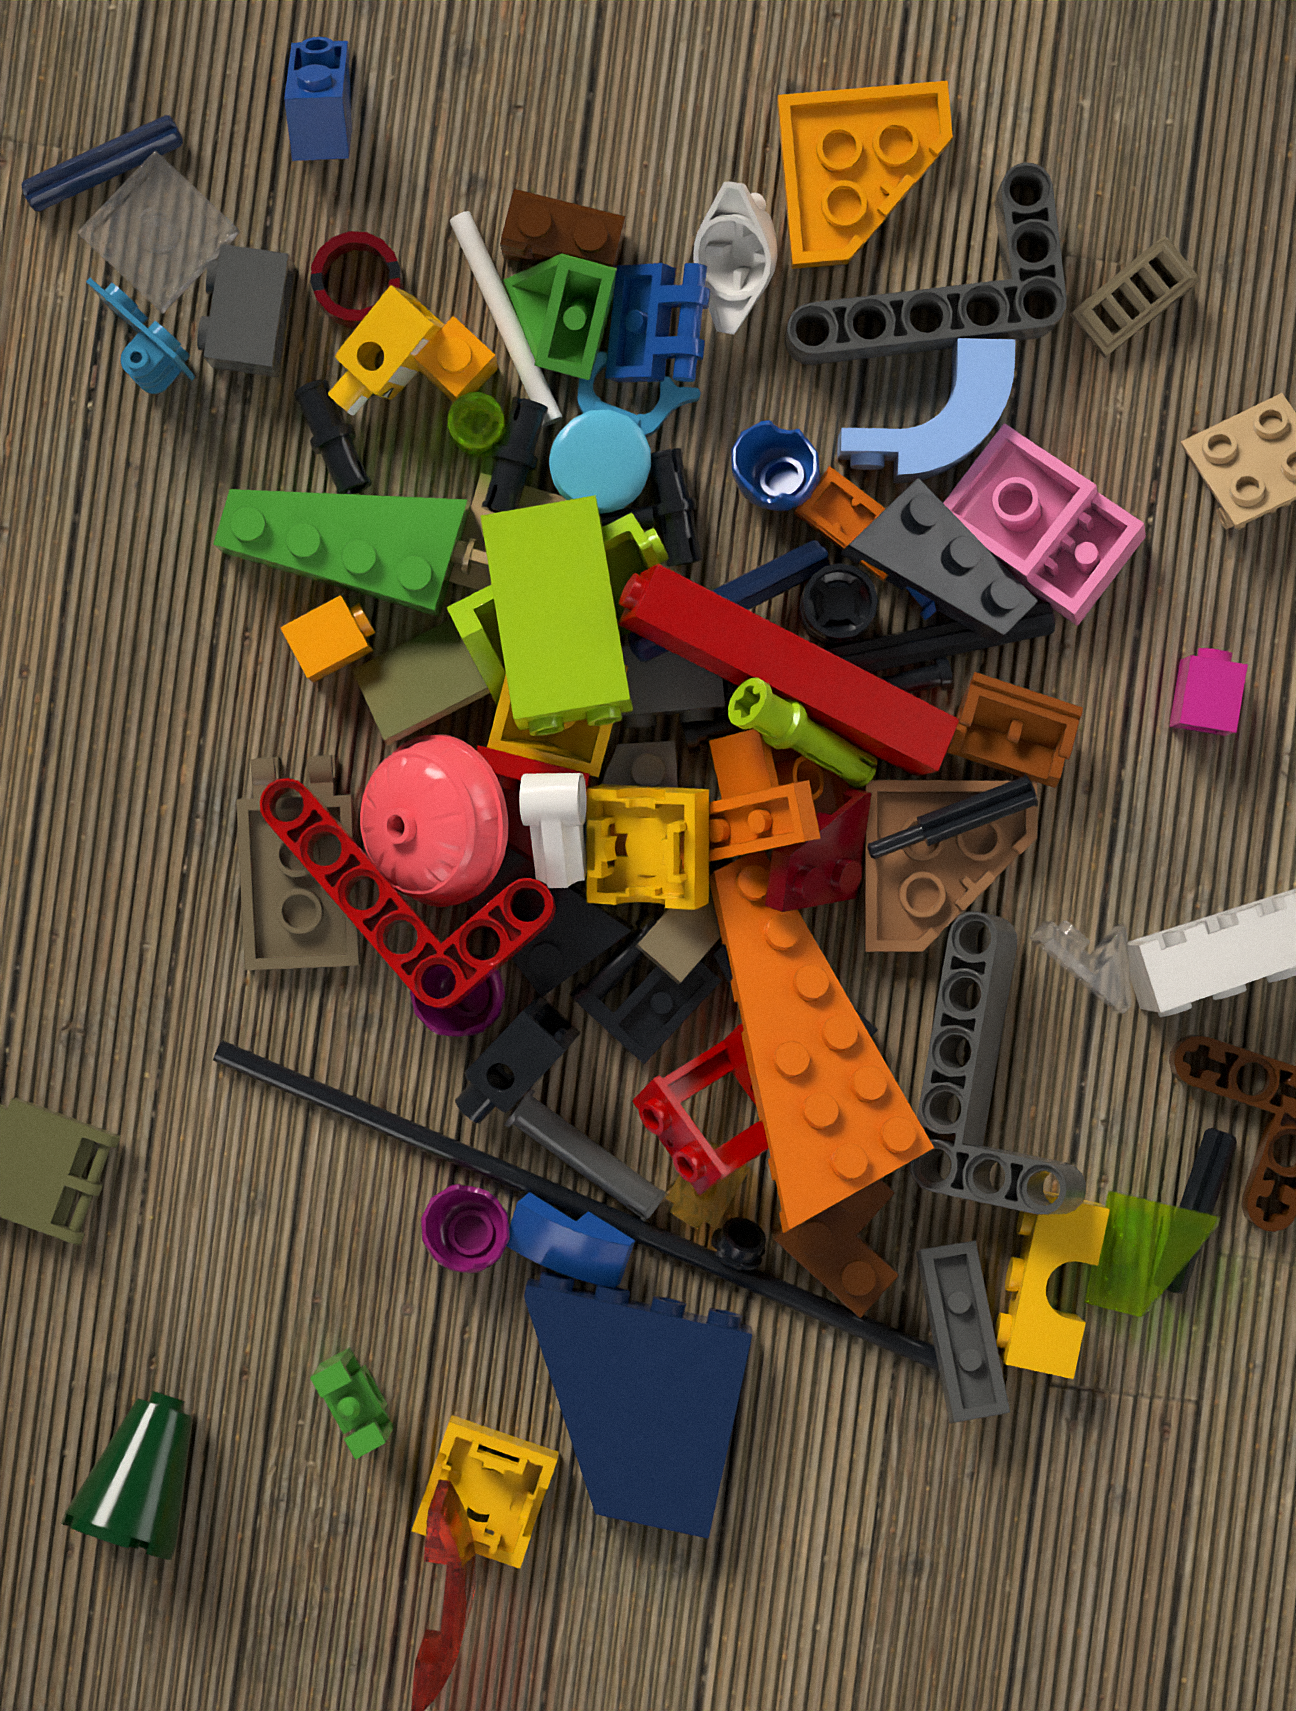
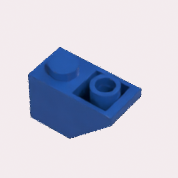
(319, 100)

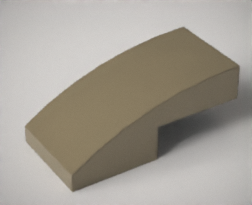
(681, 938)

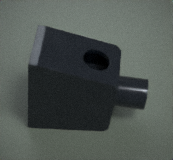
(528, 1048)

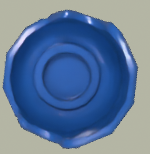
(775, 466)

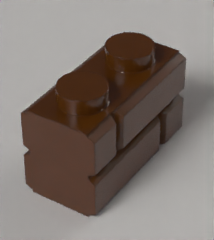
(546, 227)

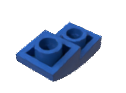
(579, 1248)

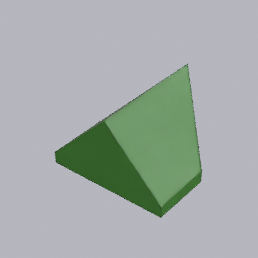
(563, 311)

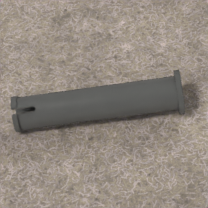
(585, 1156)

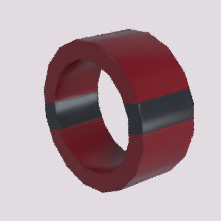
(334, 249)

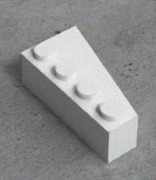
(1215, 955)

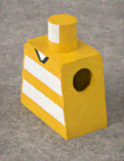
(399, 328)

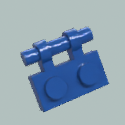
(642, 322)

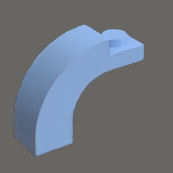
(978, 394)

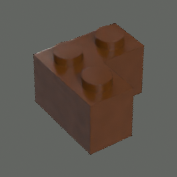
(836, 1253)

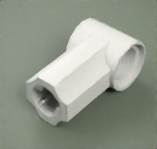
(556, 813)

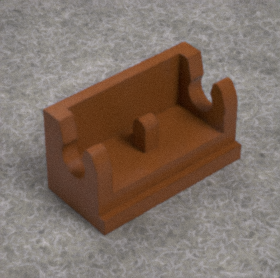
(1015, 729)

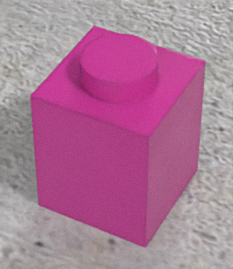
(1208, 693)

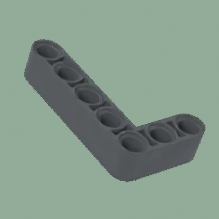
(950, 302)
(974, 1081)

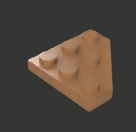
(925, 887)

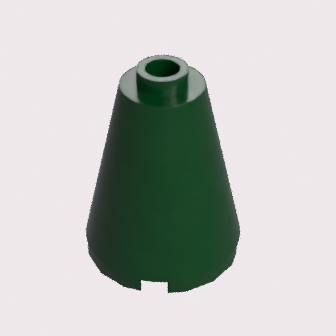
(138, 1480)

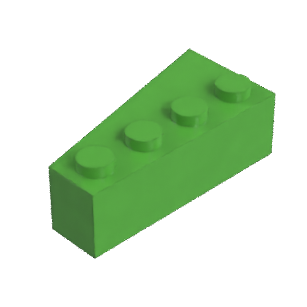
(359, 543)

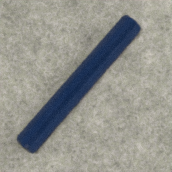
(755, 587)

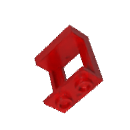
(663, 1115)

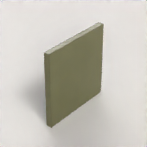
(420, 682)

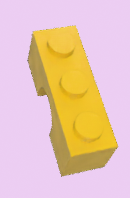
(1033, 1331)

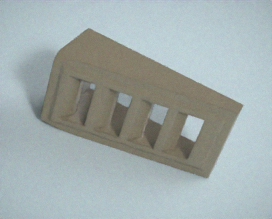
(1171, 263)

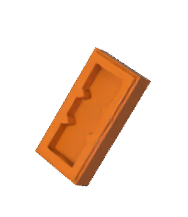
(840, 512)

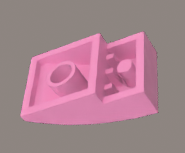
(1045, 523)

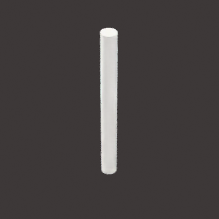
(504, 314)

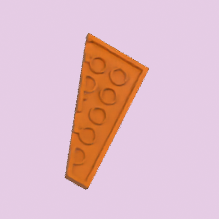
(813, 1068)

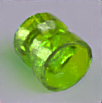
(480, 433)

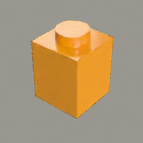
(456, 360)
(329, 637)

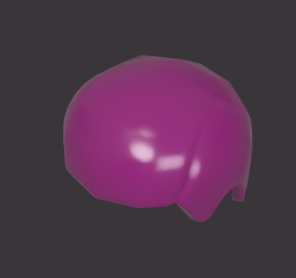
(469, 1016)
(465, 1228)

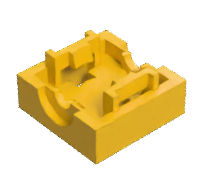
(653, 863)
(497, 1487)

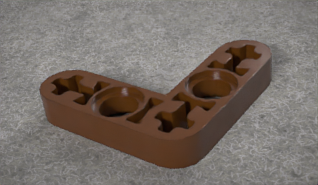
(1279, 1122)

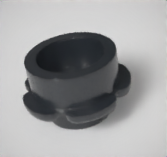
(739, 1244)

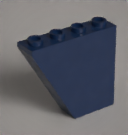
(642, 1397)

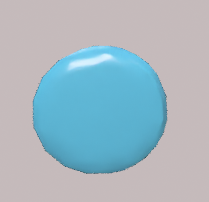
(601, 457)

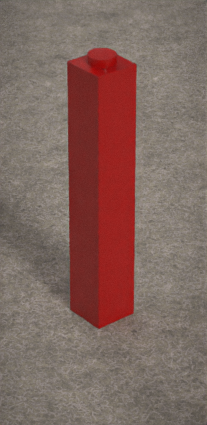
(747, 646)

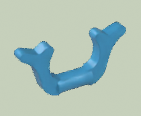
(670, 399)

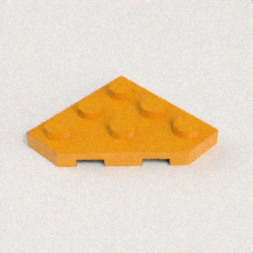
(853, 161)

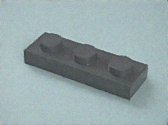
(962, 1332)

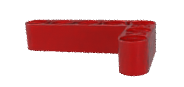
(392, 908)

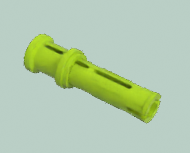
(788, 726)

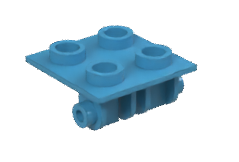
(153, 355)

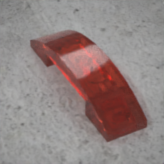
(452, 1544)

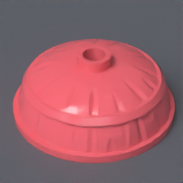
(435, 820)

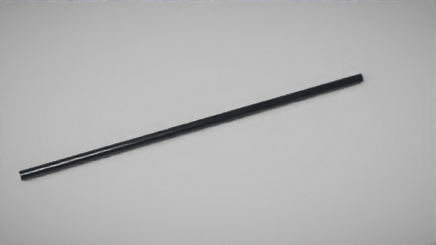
(574, 1203)

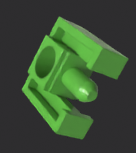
(353, 1401)

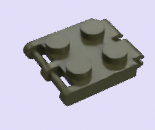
(45, 1168)

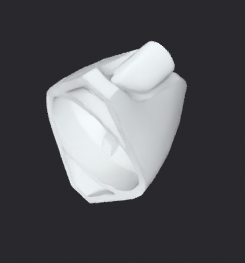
(739, 253)

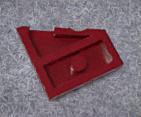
(825, 867)

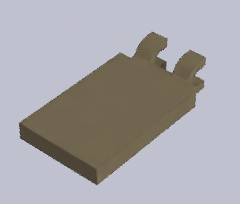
(284, 908)

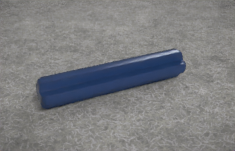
(101, 163)

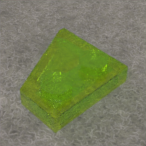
(1144, 1251)

